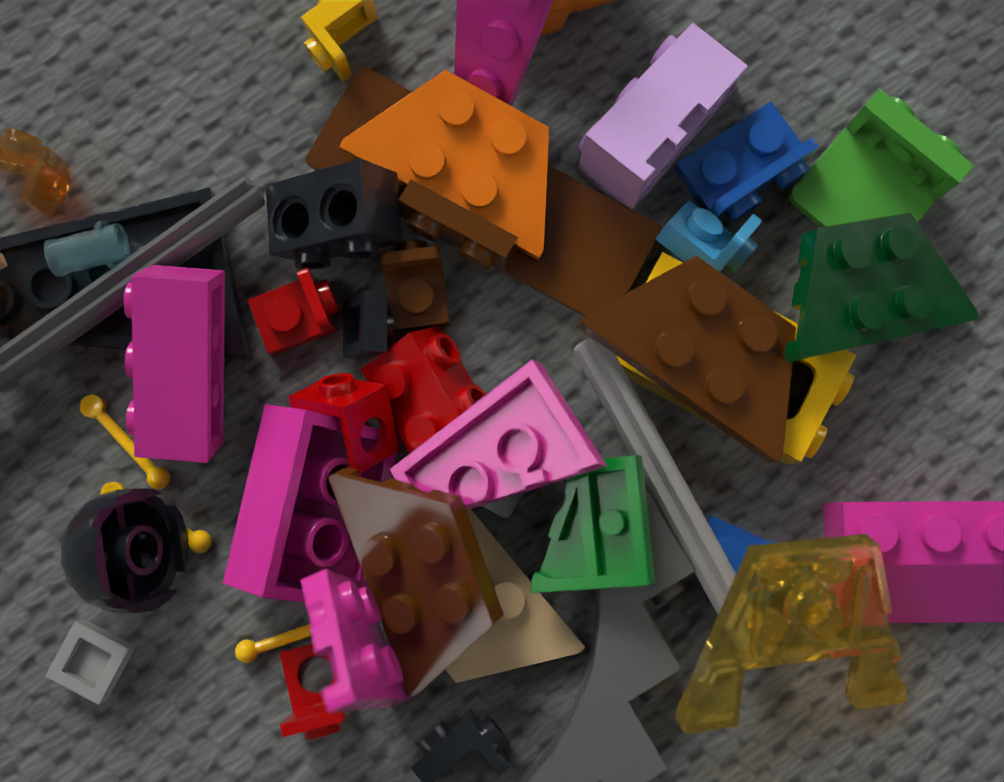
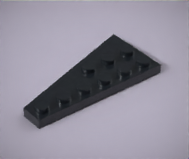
(33, 291)

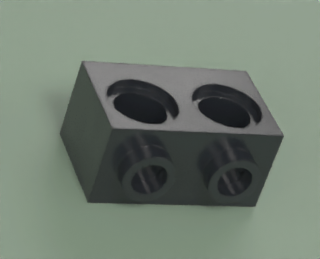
(334, 214)

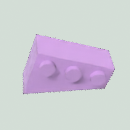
(658, 115)

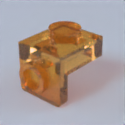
(45, 171)

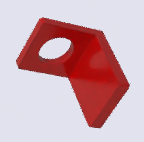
(354, 404)
(308, 707)

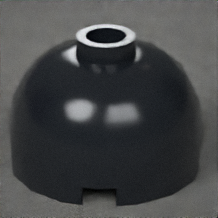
(125, 551)

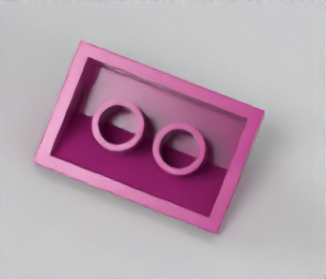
(288, 508)
(936, 556)

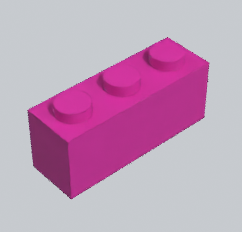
(176, 362)

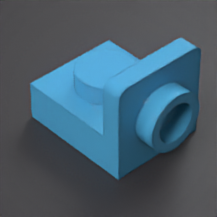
(701, 233)

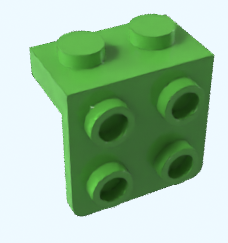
(880, 168)

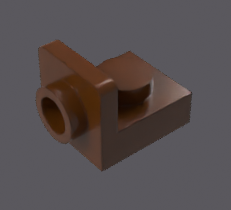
(415, 286)

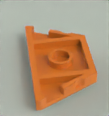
(466, 151)

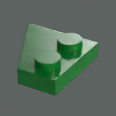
(600, 532)

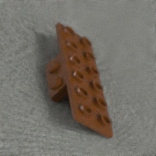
(589, 239)

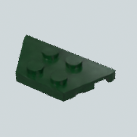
(871, 286)

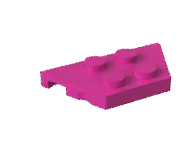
(348, 632)

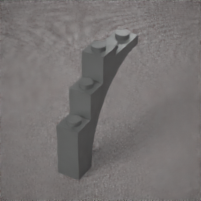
(626, 660)

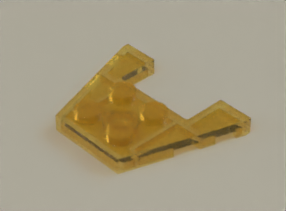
(792, 608)

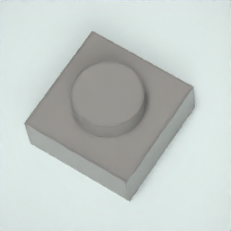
(90, 661)

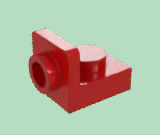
(295, 313)

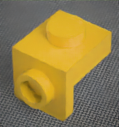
(330, 26)

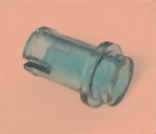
(88, 249)

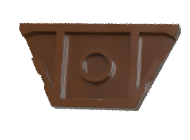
(706, 348)
(421, 569)

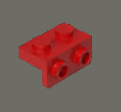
(423, 384)

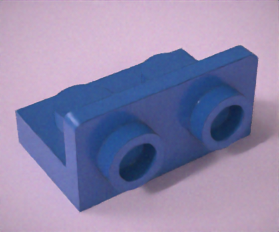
(744, 162)

